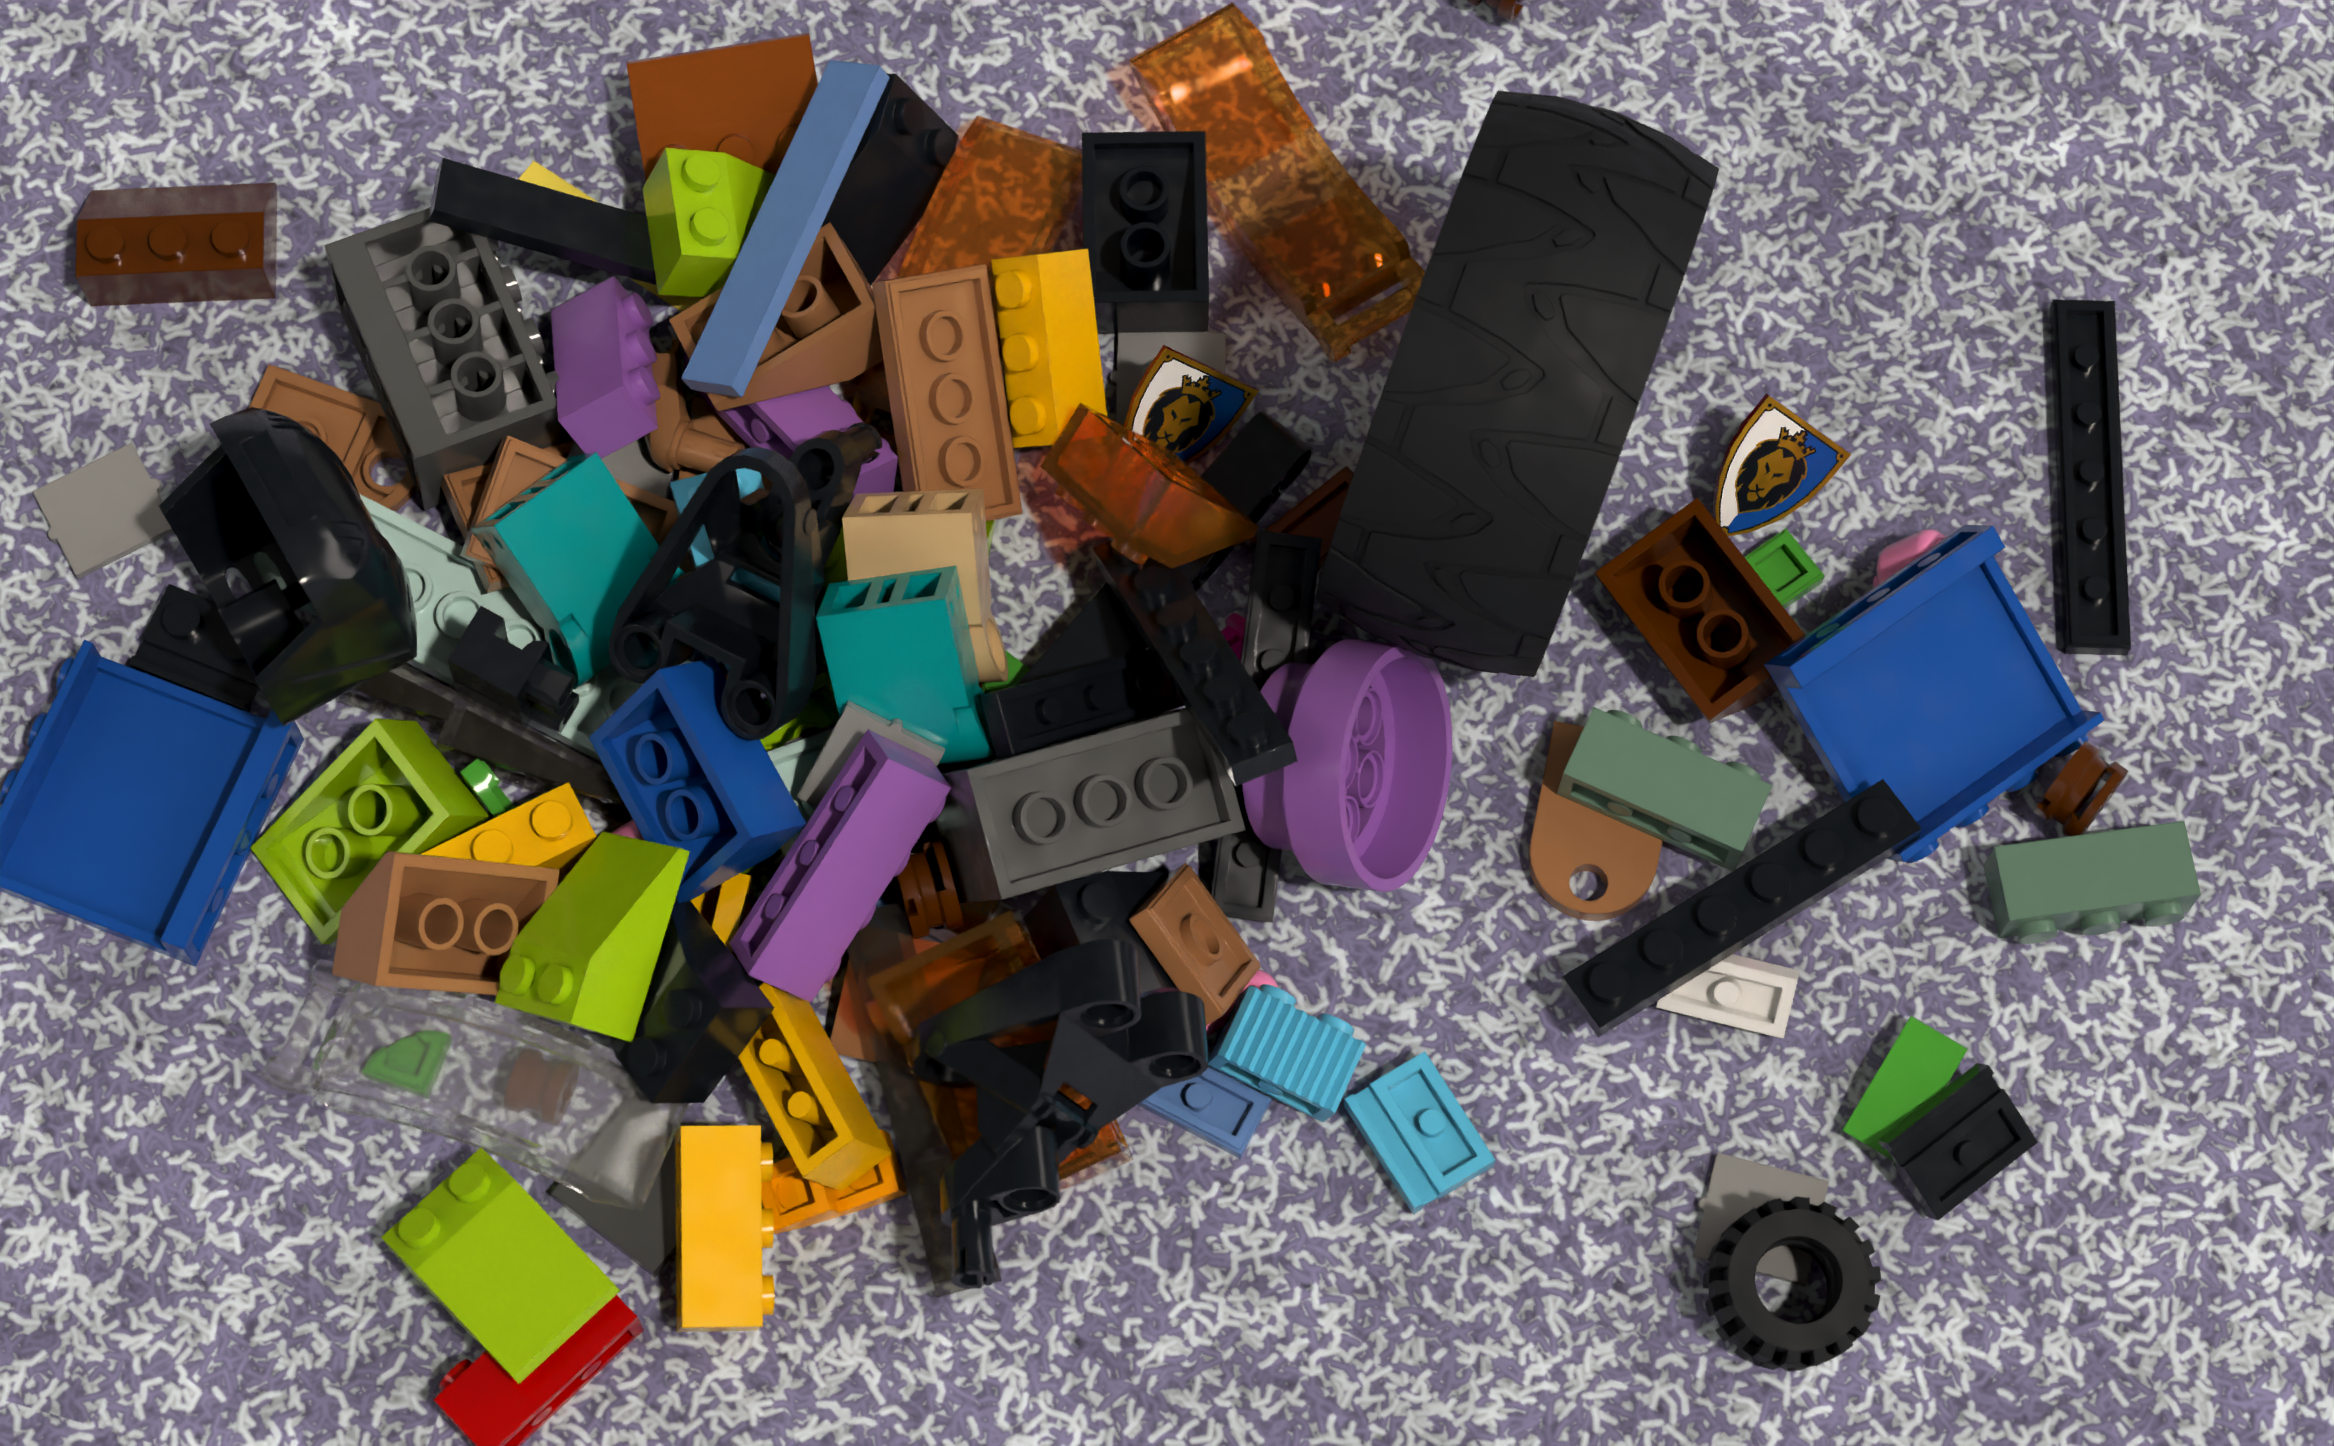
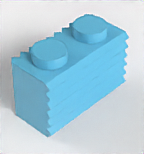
(1287, 1051)

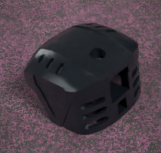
(293, 498)

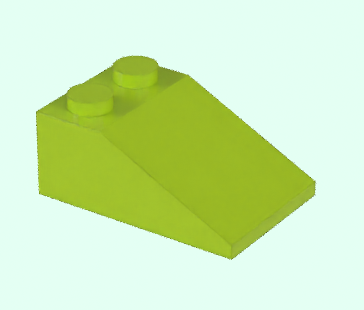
(700, 217)
(375, 798)
(596, 938)
(500, 1265)

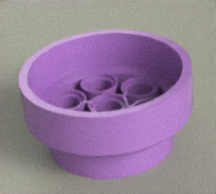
(1368, 766)

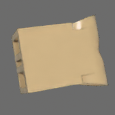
(930, 531)

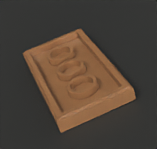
(947, 386)

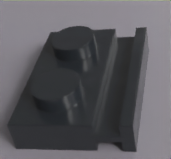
(195, 650)
(1958, 1141)

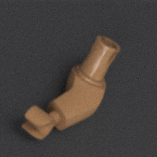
(676, 440)

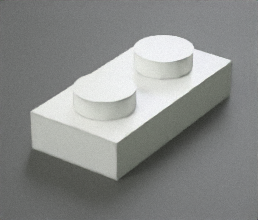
(1739, 995)

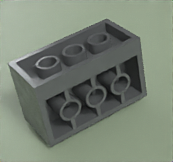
(444, 346)
(1084, 806)

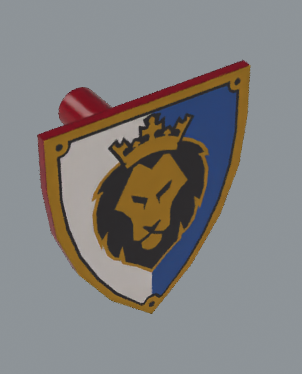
(1186, 404)
(1772, 468)

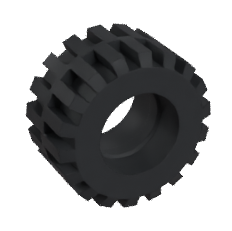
(1836, 1250)

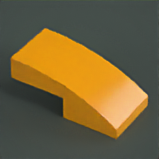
(803, 1202)

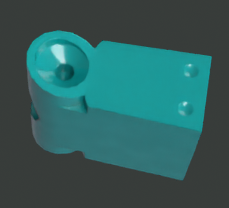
(571, 557)
(909, 656)

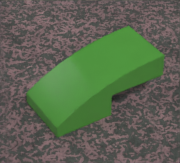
(1907, 1079)

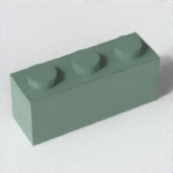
(1664, 787)
(2092, 882)

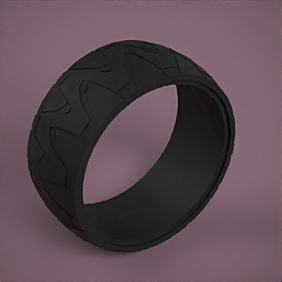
(1516, 382)

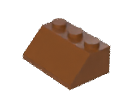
(724, 100)

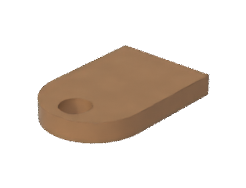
(344, 422)
(1578, 839)

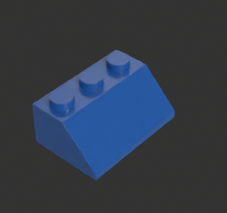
(695, 778)

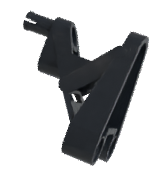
(705, 610)
(1103, 1046)

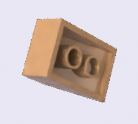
(821, 336)

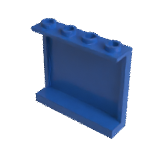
(1933, 689)
(139, 804)

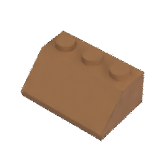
(437, 921)

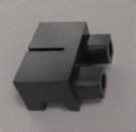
(511, 679)

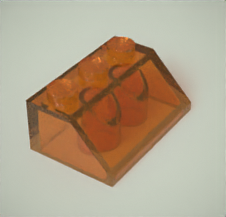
(1141, 493)

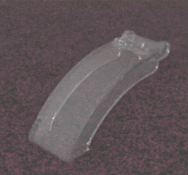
(482, 1081)

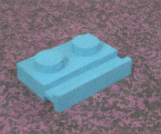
(1419, 1132)

